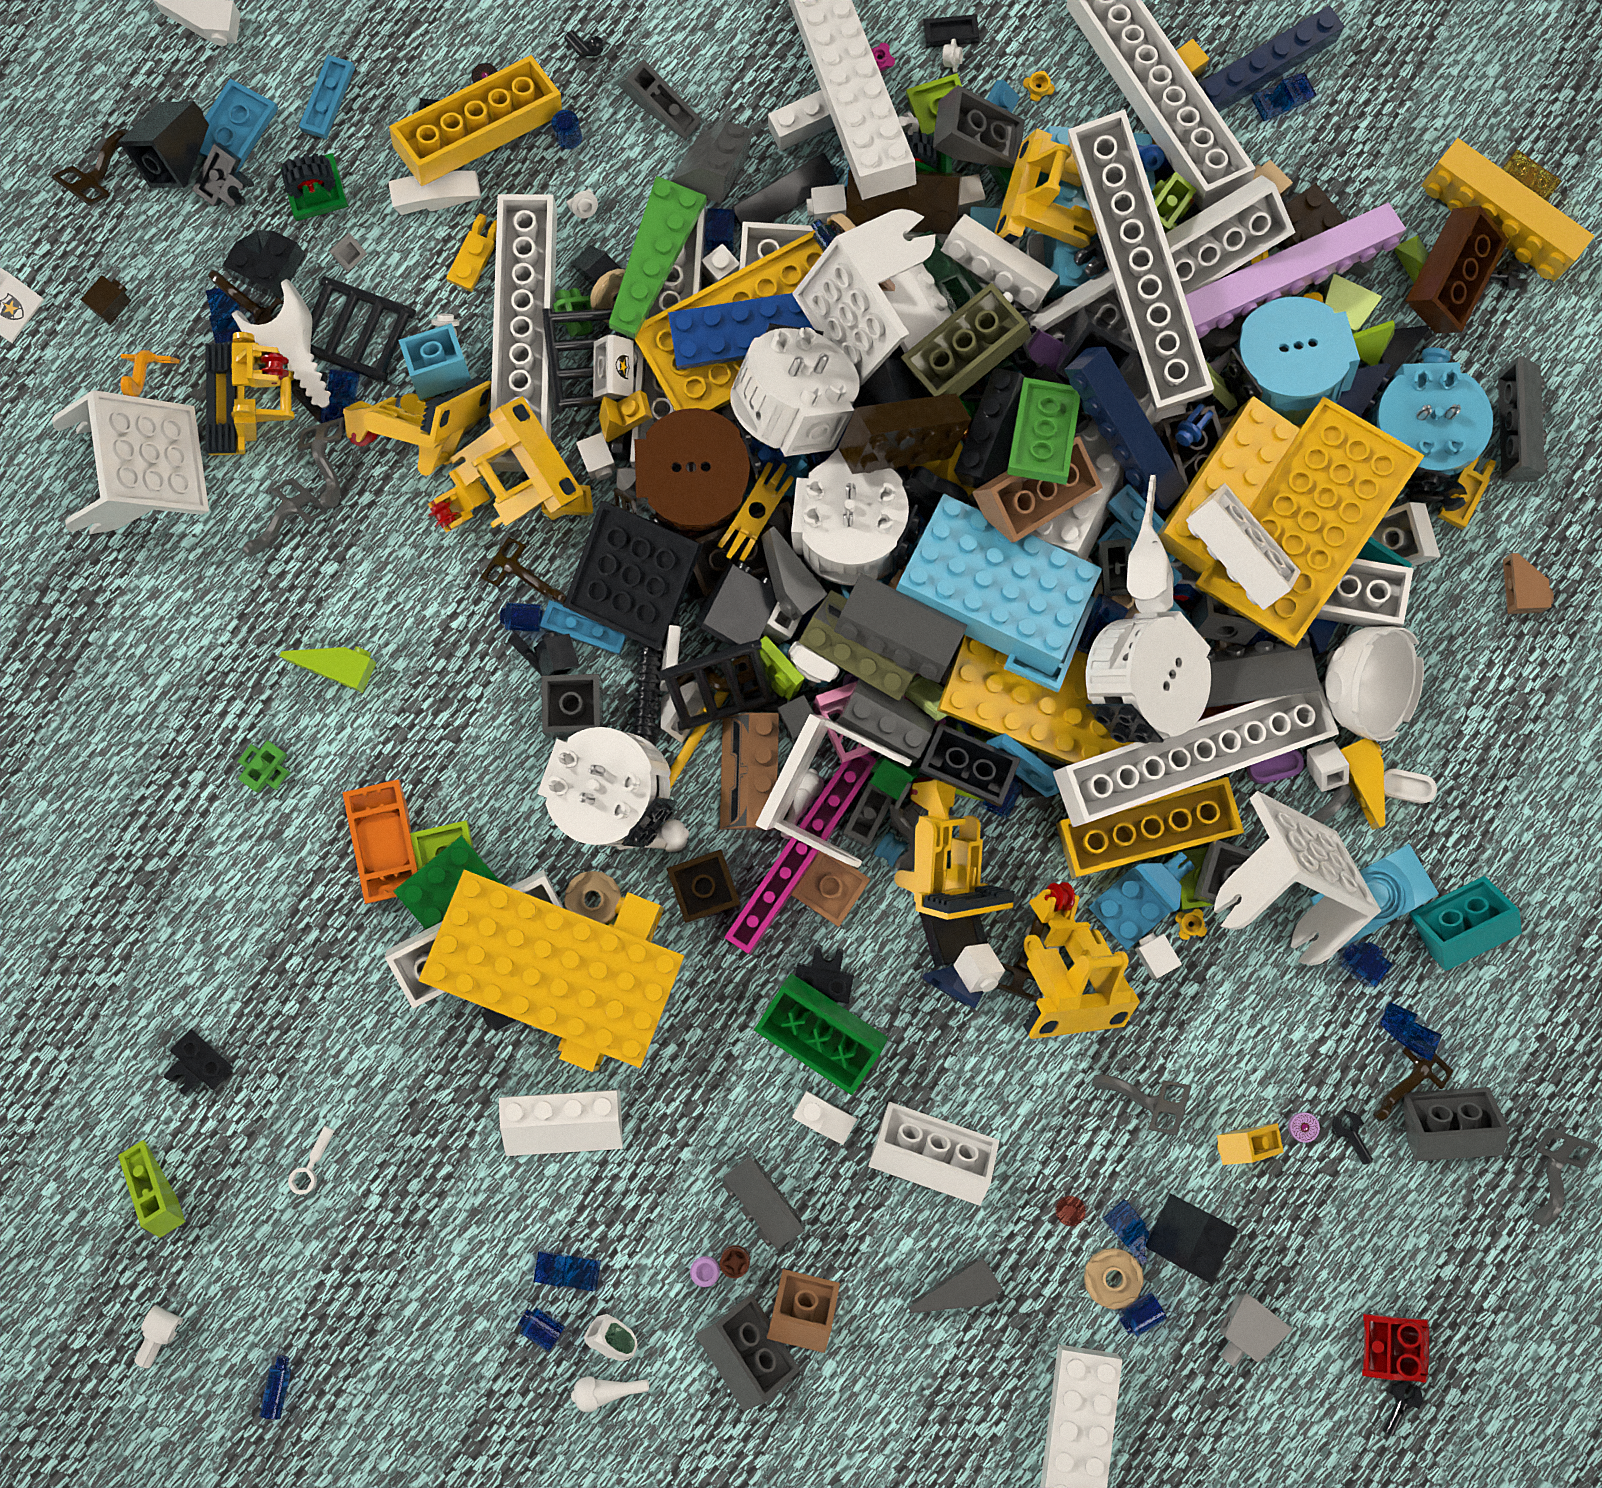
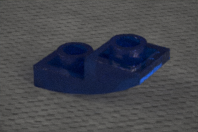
(343, 391)

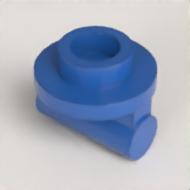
(1151, 156)

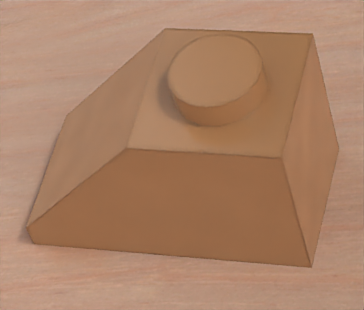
(1525, 586)

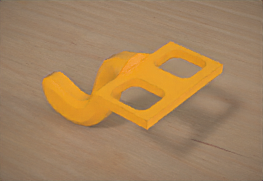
(133, 385)

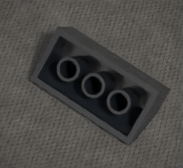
(992, 430)

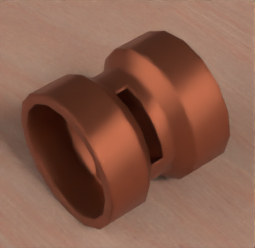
(731, 1264)

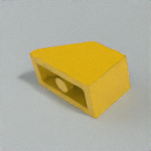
(1249, 1144)

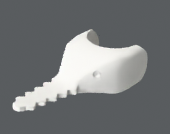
(292, 336)
(1149, 569)

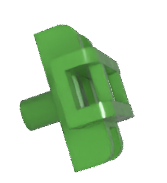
(573, 301)
(263, 767)

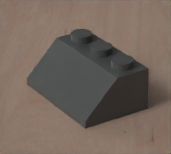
(715, 160)
(887, 721)
(1454, 1124)
(763, 1202)
(744, 1356)

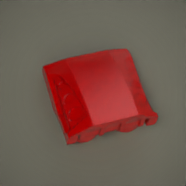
(1390, 1353)

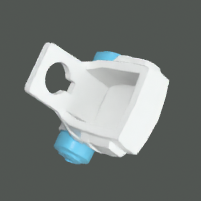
(814, 667)

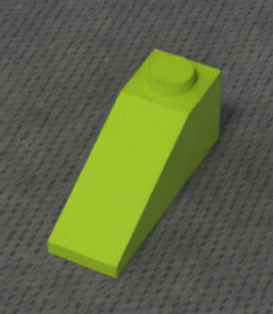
(337, 664)
(150, 1191)

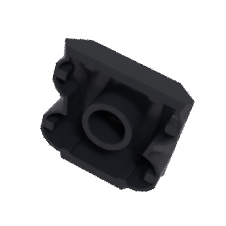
(951, 936)

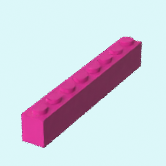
(799, 856)

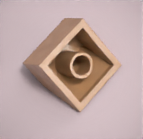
(803, 1311)

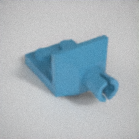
(1141, 899)

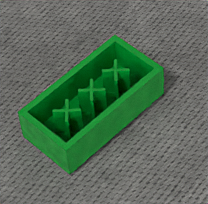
(821, 1034)

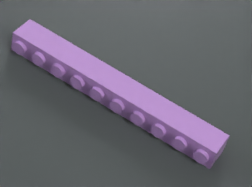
(1294, 268)

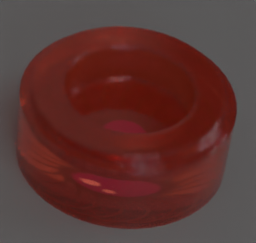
(1070, 1210)

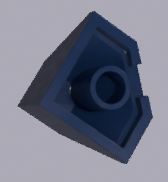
(950, 983)

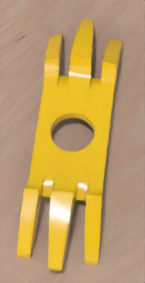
(745, 522)

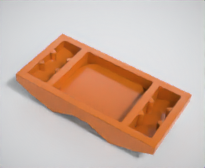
(380, 838)

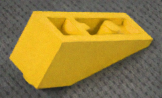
(1367, 779)

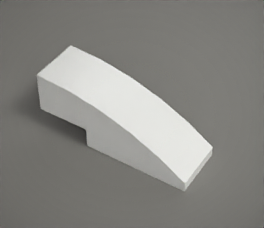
(441, 193)

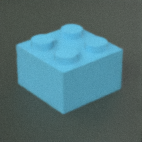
(435, 361)

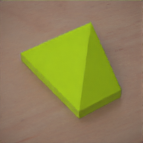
(1412, 256)
(1373, 342)

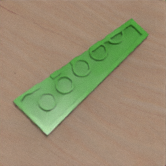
(660, 238)

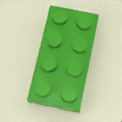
(1044, 431)

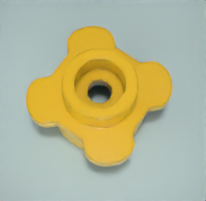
(1042, 79)
(1198, 928)

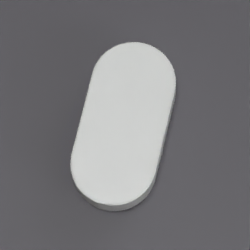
(1409, 786)

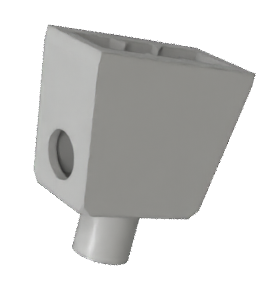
(1251, 1330)

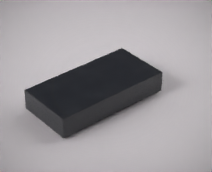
(944, 29)

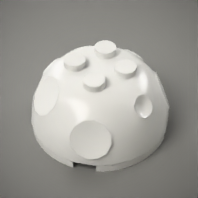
(1374, 681)

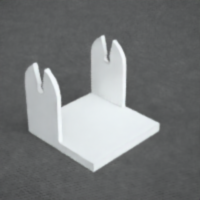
(844, 292)
(143, 458)
(793, 775)
(1303, 853)

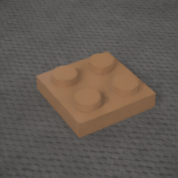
(830, 888)

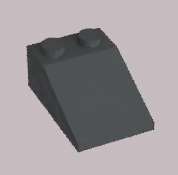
(977, 130)

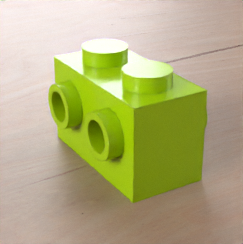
(1172, 199)

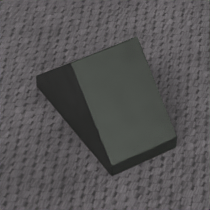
(1113, 560)

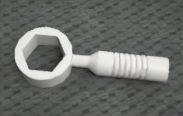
(314, 1156)

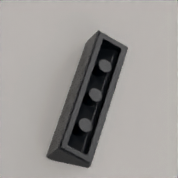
(786, 192)

